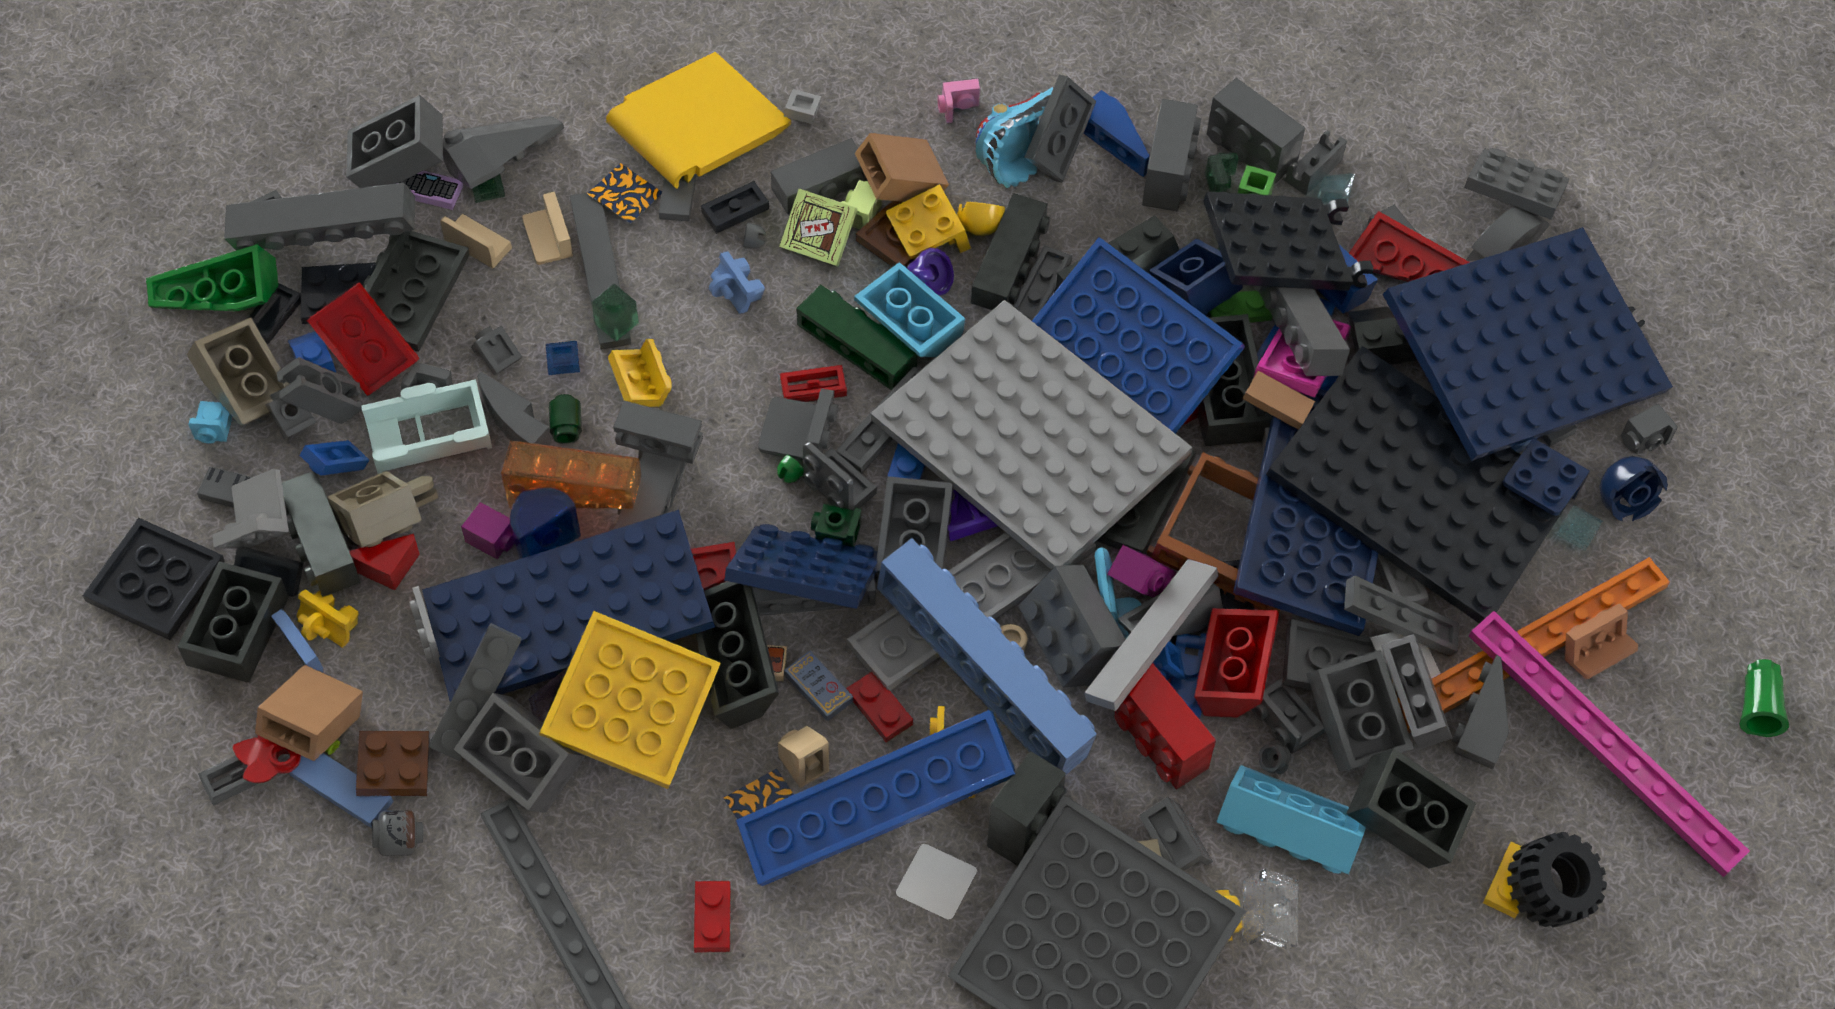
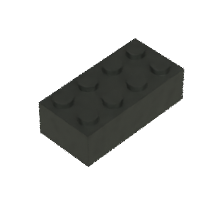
(1223, 412)

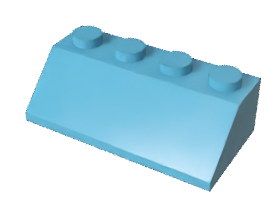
(1291, 820)

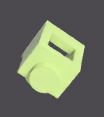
(865, 201)

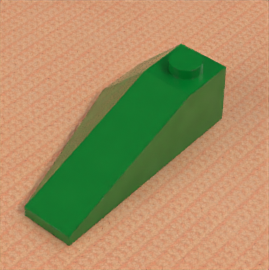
(217, 284)

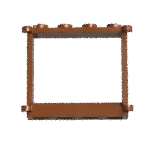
(1175, 553)

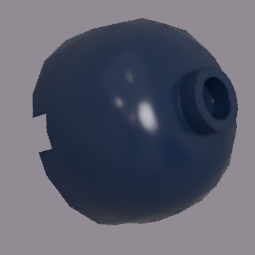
(1635, 481)

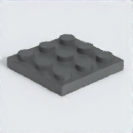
(1517, 182)

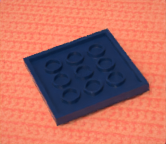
(804, 566)

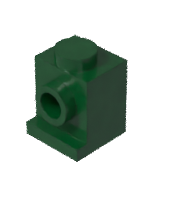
(837, 524)

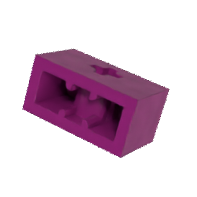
(1141, 572)

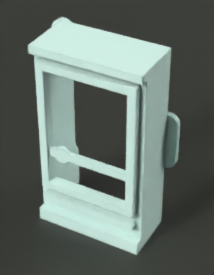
(418, 401)

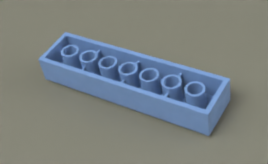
(985, 657)

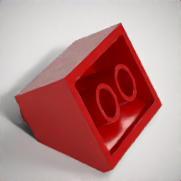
(1235, 661)

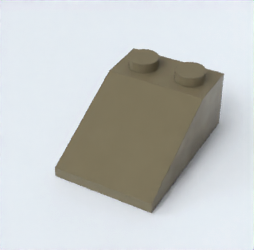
(238, 370)

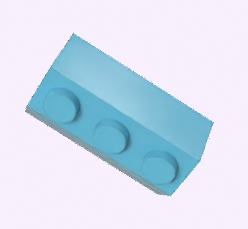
(912, 311)

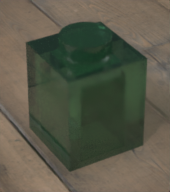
(615, 312)

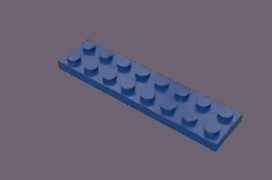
(876, 798)

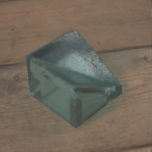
(1336, 187)

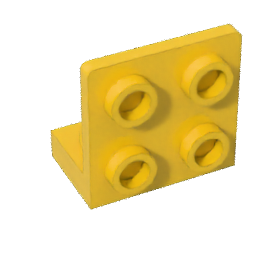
(927, 223)

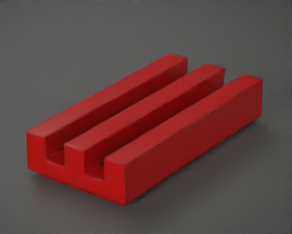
(811, 390)

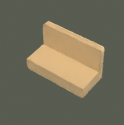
(548, 232)
(482, 242)

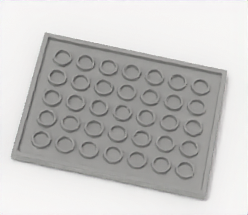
(1031, 435)

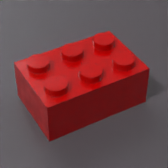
(1166, 729)

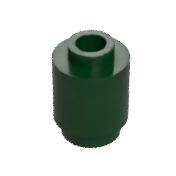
(565, 419)

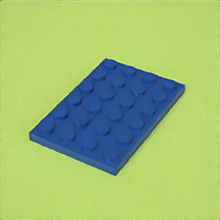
(1138, 334)

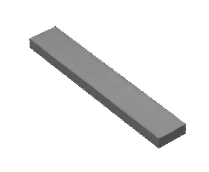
(1151, 635)

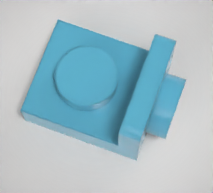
(211, 422)

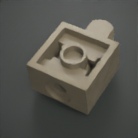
(380, 507)

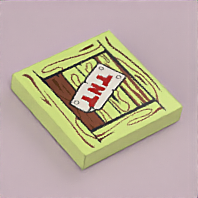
(818, 227)

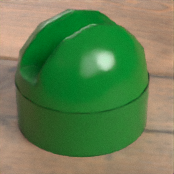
(790, 469)

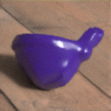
(934, 270)

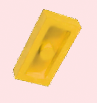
(1499, 891)

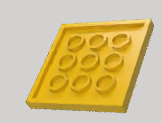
(630, 699)

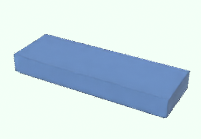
(339, 787)

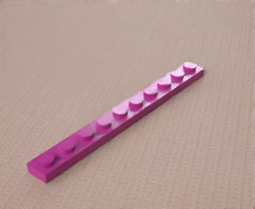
(1610, 744)

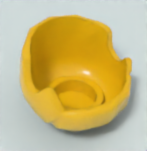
(980, 218)

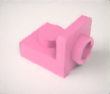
(958, 95)

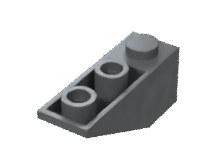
(1488, 723)

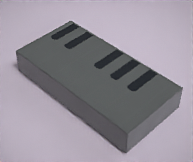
(218, 486)

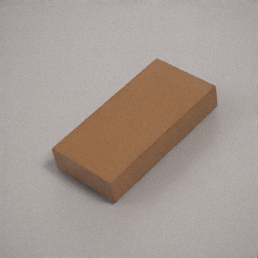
(1278, 400)

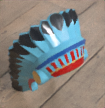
(1005, 138)

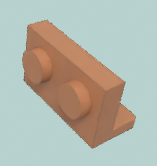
(1599, 642)

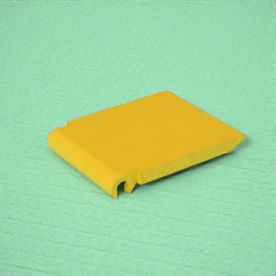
(696, 119)

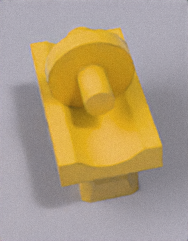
(323, 620)

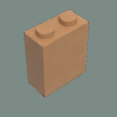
(899, 166)
(308, 712)

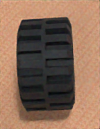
(1578, 873)

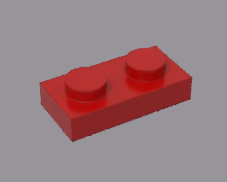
(880, 707)
(712, 916)

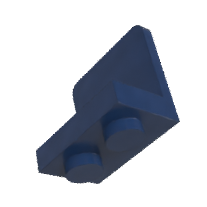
(1546, 477)

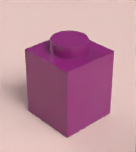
(488, 531)

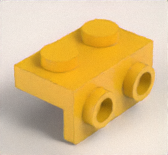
(641, 375)

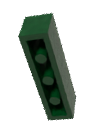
(855, 336)

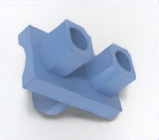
(732, 282)

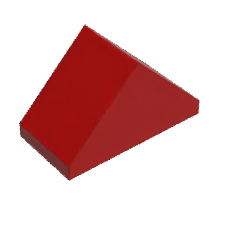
(387, 561)

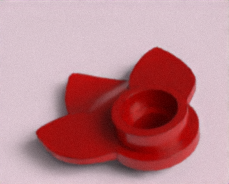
(262, 759)

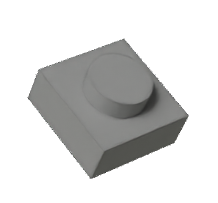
(802, 106)

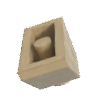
(804, 755)

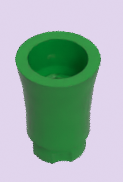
(1764, 700)

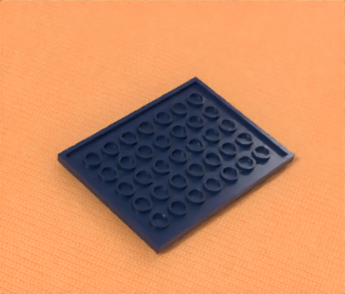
(1526, 342)

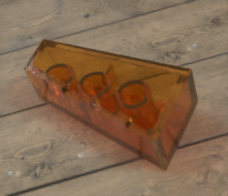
(587, 477)

